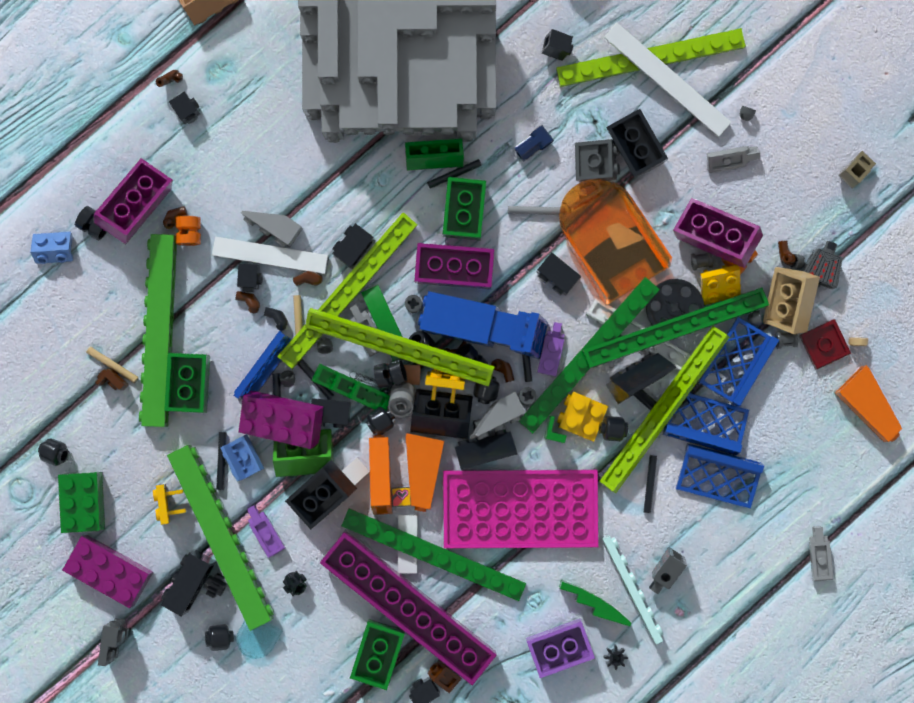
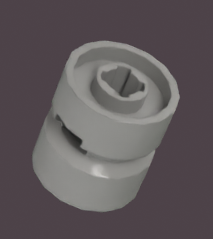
(401, 400)

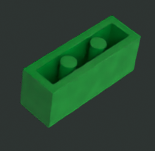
(434, 154)

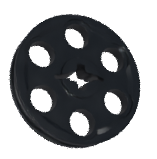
(675, 297)

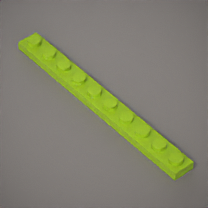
(667, 53)
(351, 286)
(399, 347)
(664, 409)

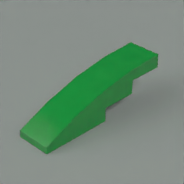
(381, 312)
(350, 387)
(600, 607)

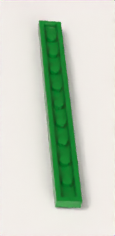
(675, 328)
(578, 366)
(433, 554)

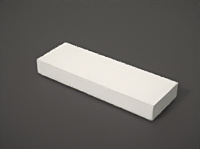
(407, 563)

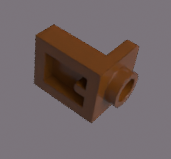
(115, 380)
(443, 676)

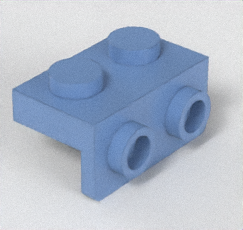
(52, 247)
(242, 458)

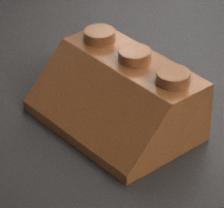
(202, 9)

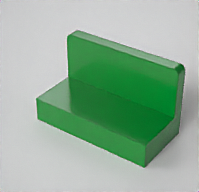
(551, 435)

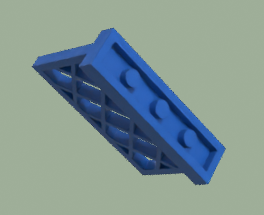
(263, 367)
(752, 371)
(707, 439)
(722, 459)

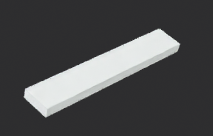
(270, 255)

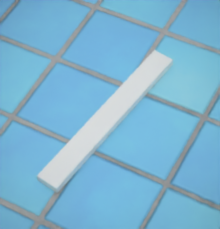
(667, 79)
(678, 357)

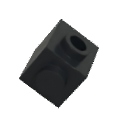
(557, 45)
(185, 108)
(249, 277)
(424, 691)

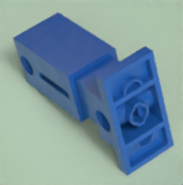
(483, 324)

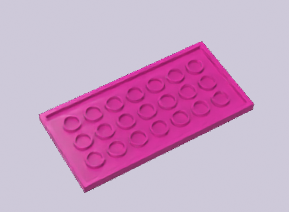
(520, 508)

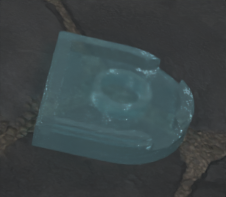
(258, 641)

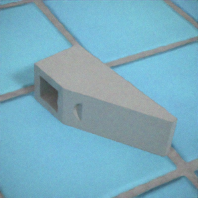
(277, 225)
(500, 412)

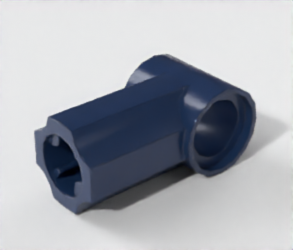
(537, 140)

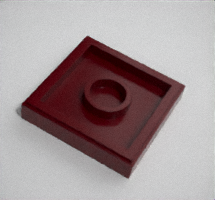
(825, 344)

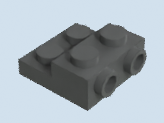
(596, 160)
(113, 635)

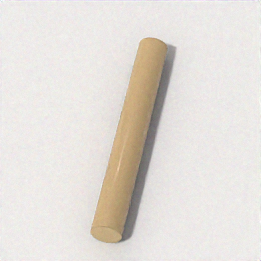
(297, 313)
(111, 364)

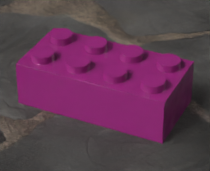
(133, 201)
(718, 232)
(454, 266)
(281, 419)
(107, 571)

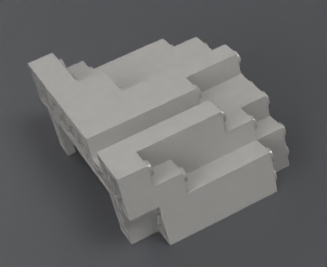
(398, 65)

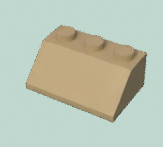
(791, 300)

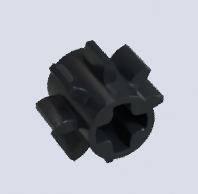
(294, 583)
(215, 585)
(615, 651)

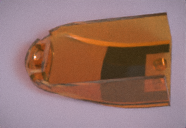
(611, 238)

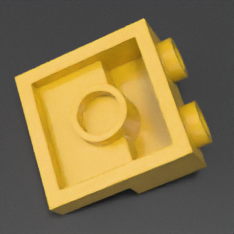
(582, 416)

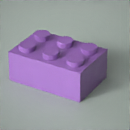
(560, 648)

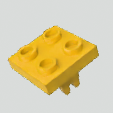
(720, 284)
(440, 379)
(163, 512)

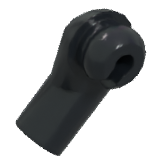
(279, 317)

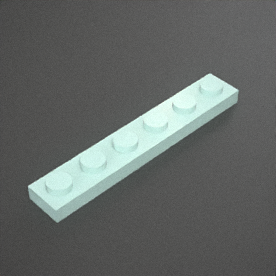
(636, 595)

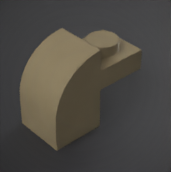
(857, 169)

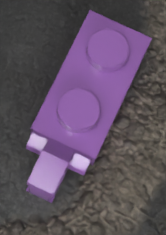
(551, 351)
(265, 532)

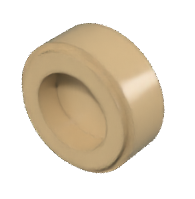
(858, 341)

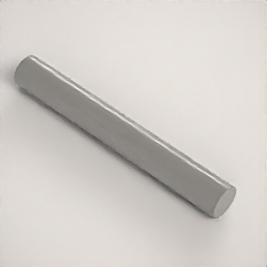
(533, 210)

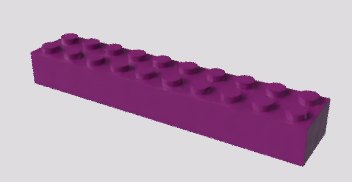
(408, 607)

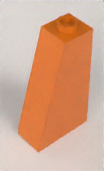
(868, 402)
(423, 467)
(380, 475)

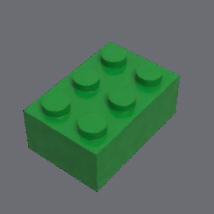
(464, 208)
(187, 382)
(81, 502)
(377, 654)

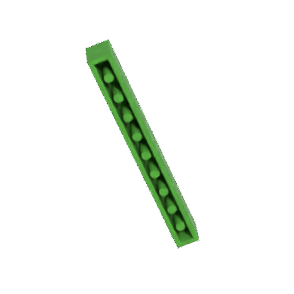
(158, 328)
(220, 536)

